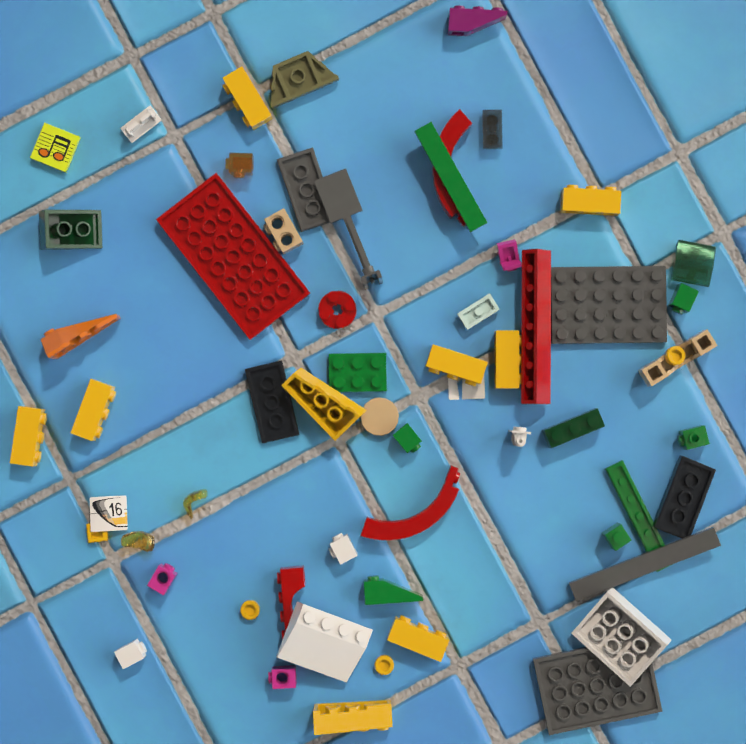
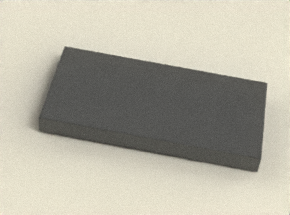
(299, 174)

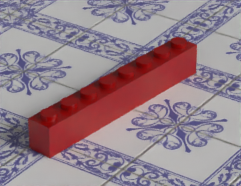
(536, 327)

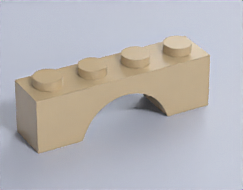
(693, 348)

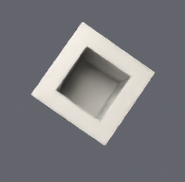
(131, 653)

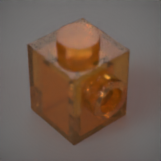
(240, 164)

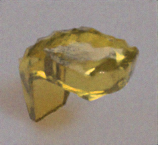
(196, 495)
(139, 540)

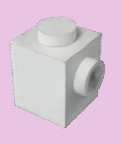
(342, 548)

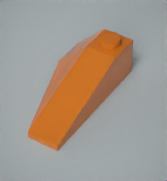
(62, 340)

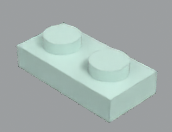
(478, 311)

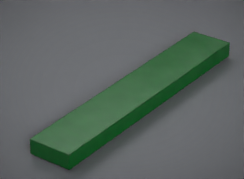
(450, 177)
(634, 507)

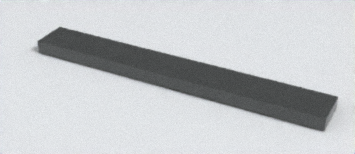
(644, 563)

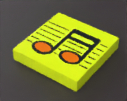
(55, 147)

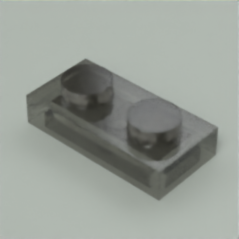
(492, 129)

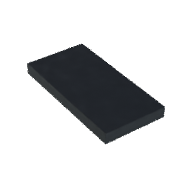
(271, 402)
(684, 497)

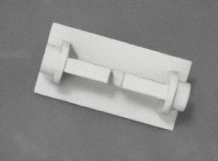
(141, 124)
(519, 436)

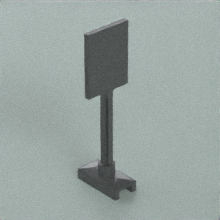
(341, 203)

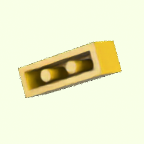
(246, 98)
(590, 200)
(507, 359)
(456, 365)
(93, 410)
(28, 436)
(418, 638)

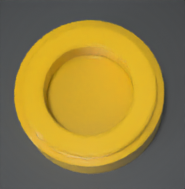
(675, 355)
(250, 609)
(384, 664)

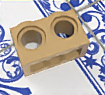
(286, 230)

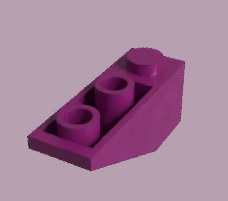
(469, 21)

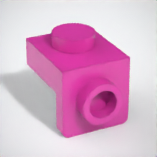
(509, 255)

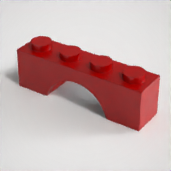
(291, 581)

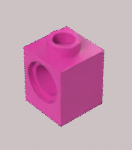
(156, 584)
(289, 670)

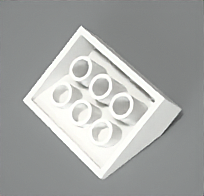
(621, 636)
(323, 642)

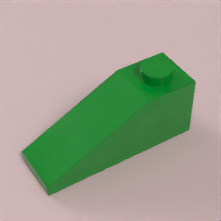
(384, 592)

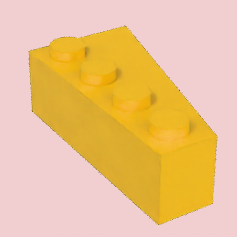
(323, 403)
(352, 716)

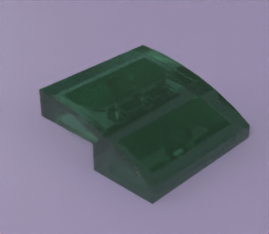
(693, 263)

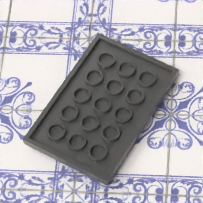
(608, 304)
(585, 692)

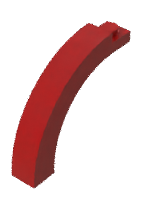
(450, 135)
(416, 524)

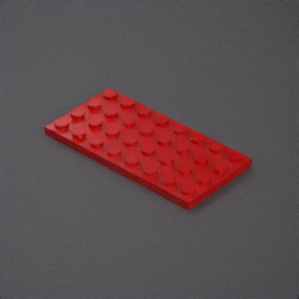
(233, 256)

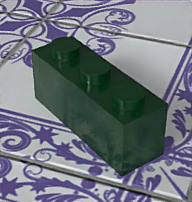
(573, 428)

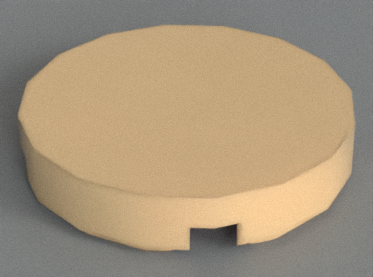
(380, 416)

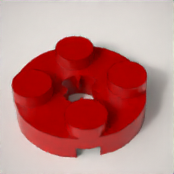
(327, 313)

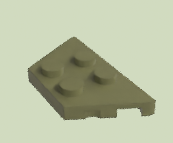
(298, 77)

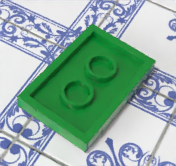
(358, 372)

